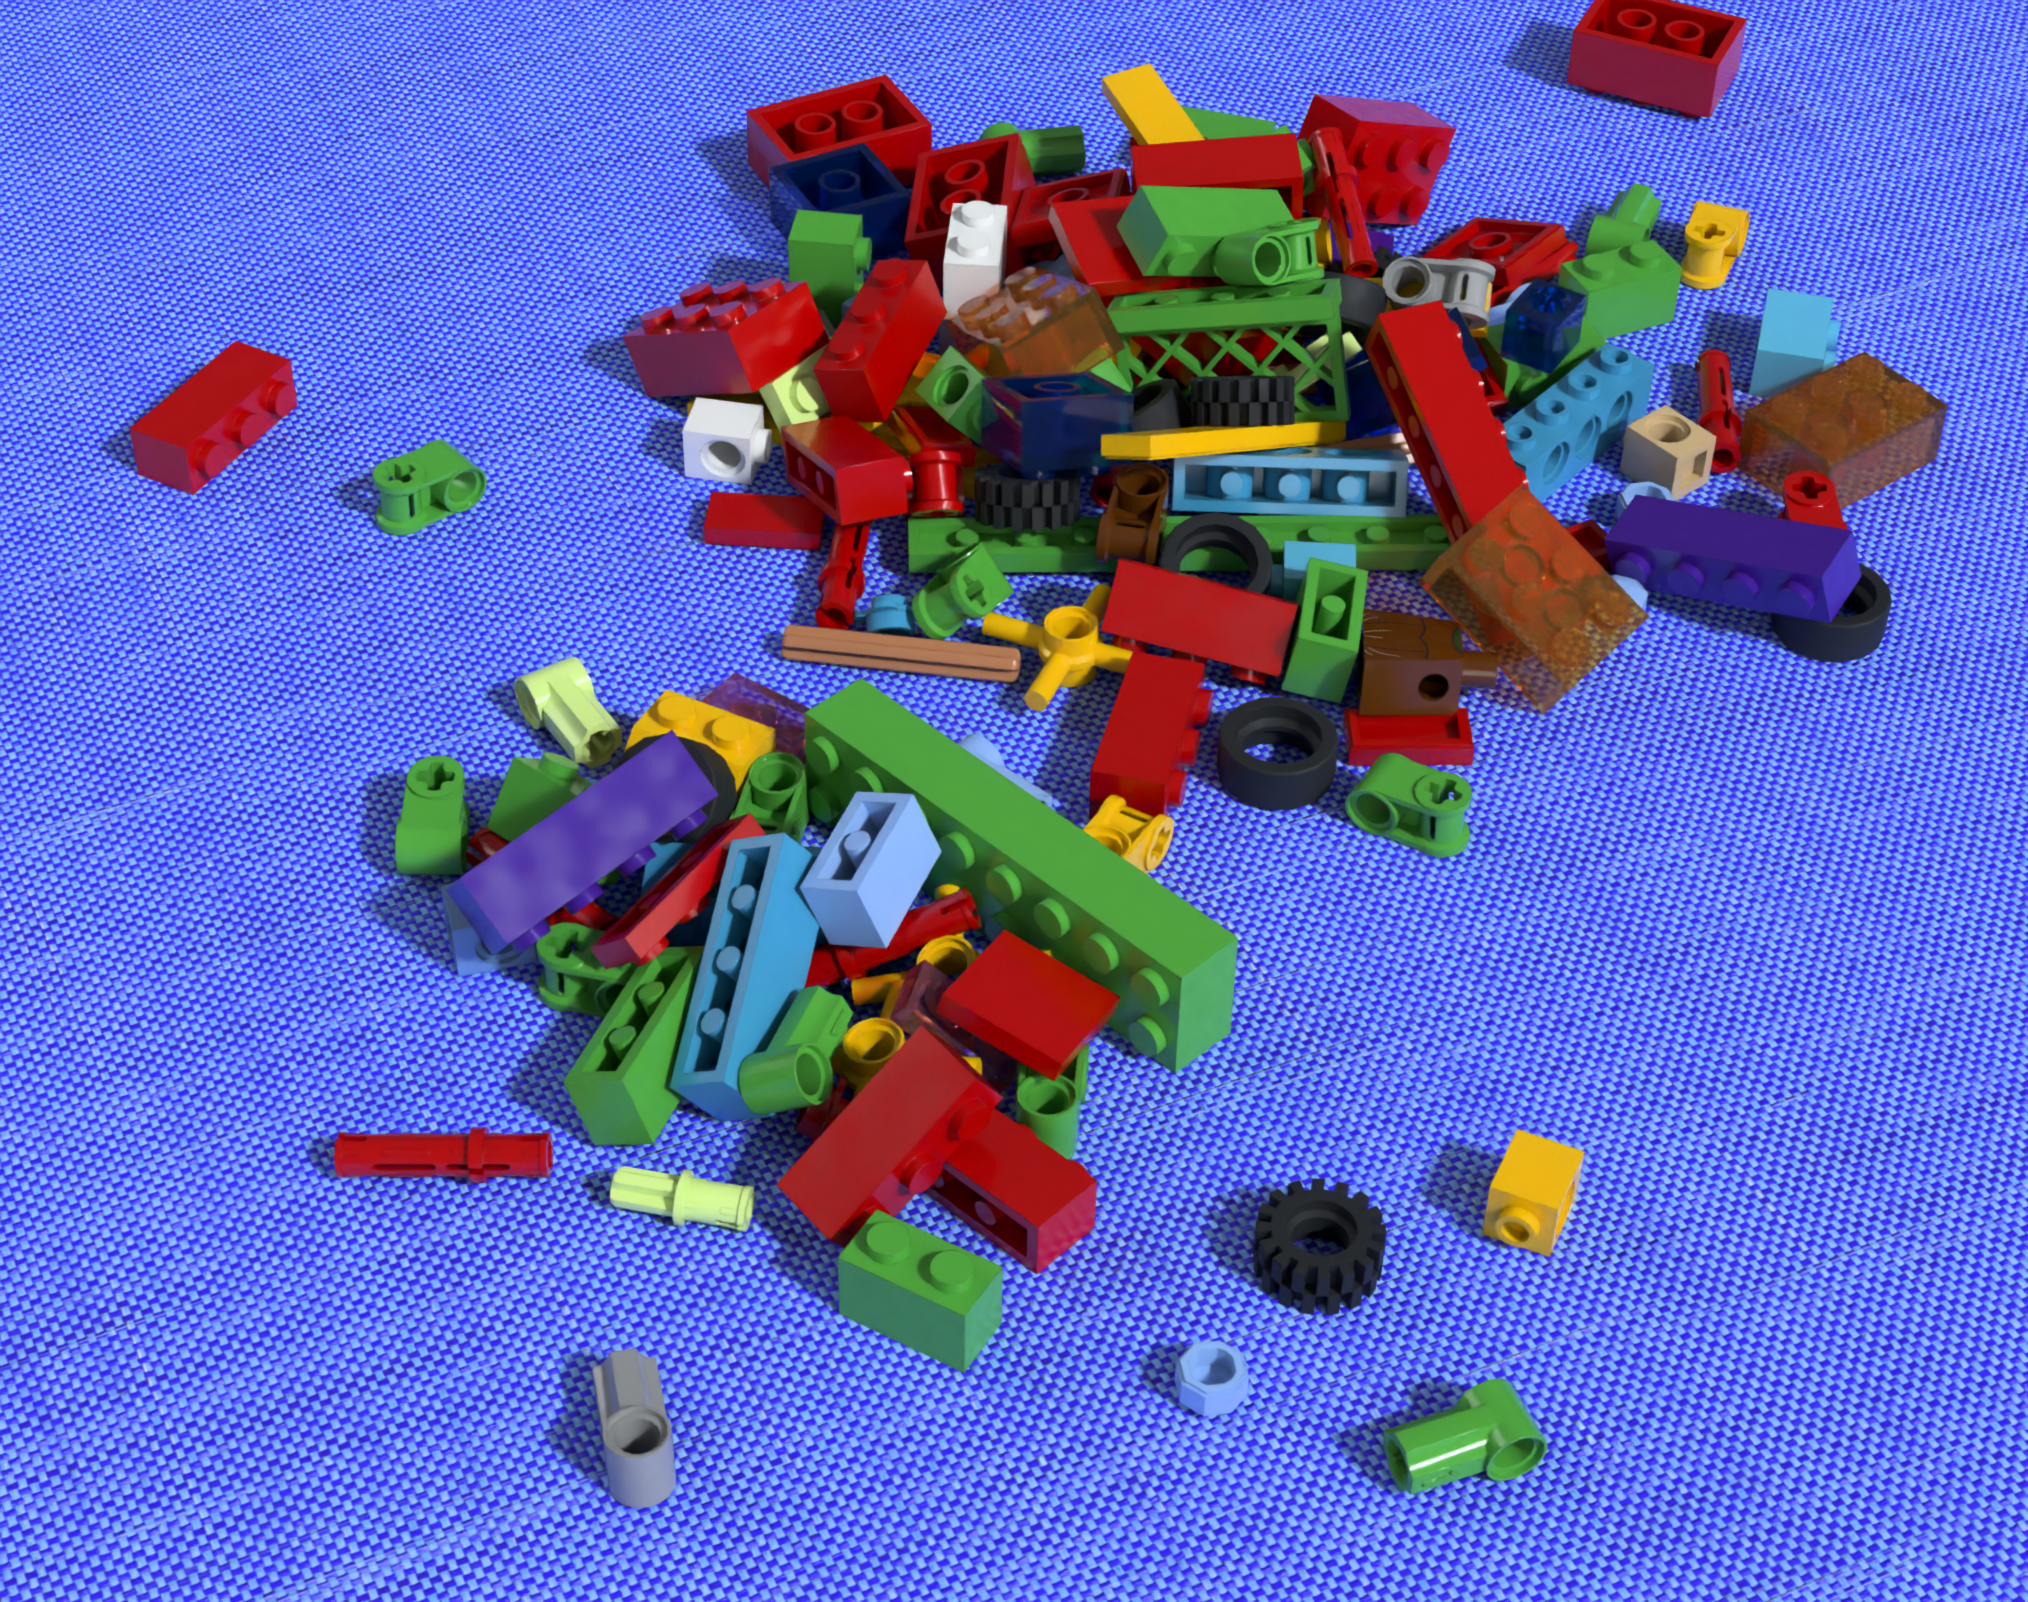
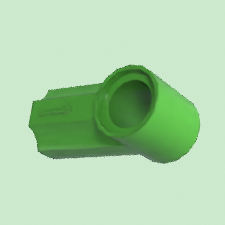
(1048, 149)
(1626, 222)
(798, 1060)
(1482, 1433)

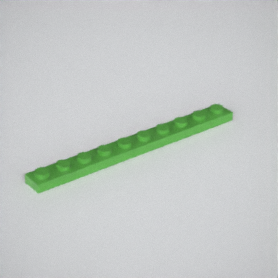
(1379, 542)

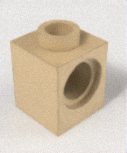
(1668, 451)

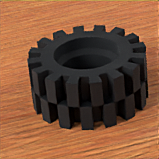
(1242, 400)
(1017, 502)
(1312, 1276)

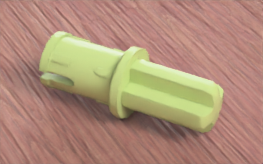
(683, 1197)

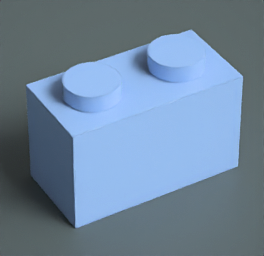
(871, 869)

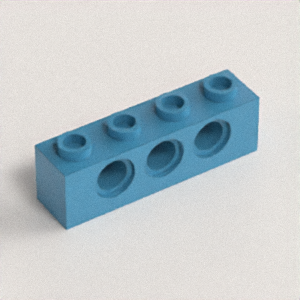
(1578, 418)
(1293, 482)

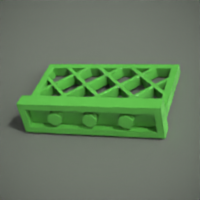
(1238, 309)

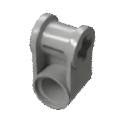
(1454, 282)

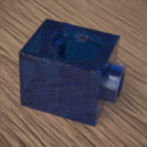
(1543, 325)

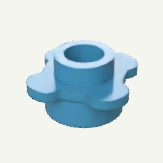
(888, 616)

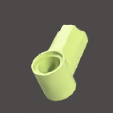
(566, 704)

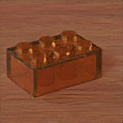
(1036, 327)
(1848, 423)
(1532, 598)

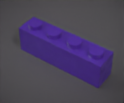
(1735, 557)
(581, 844)

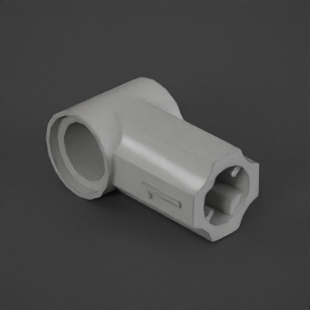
(634, 1429)

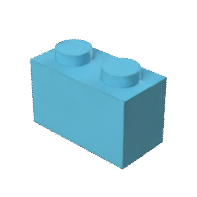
(1793, 341)

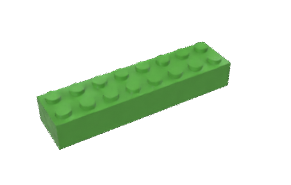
(1034, 873)

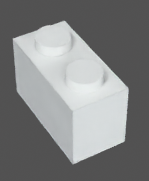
(974, 253)

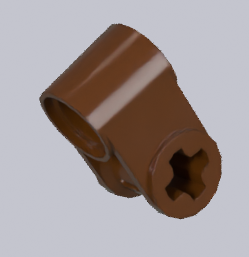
(1135, 516)

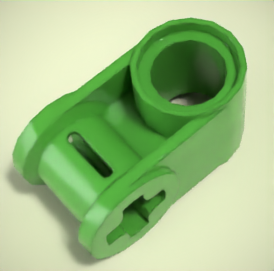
(1270, 254)
(428, 483)
(961, 590)
(776, 795)
(1409, 801)
(433, 819)
(587, 984)
(1053, 1107)

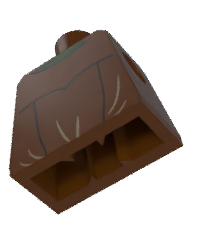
(1416, 665)

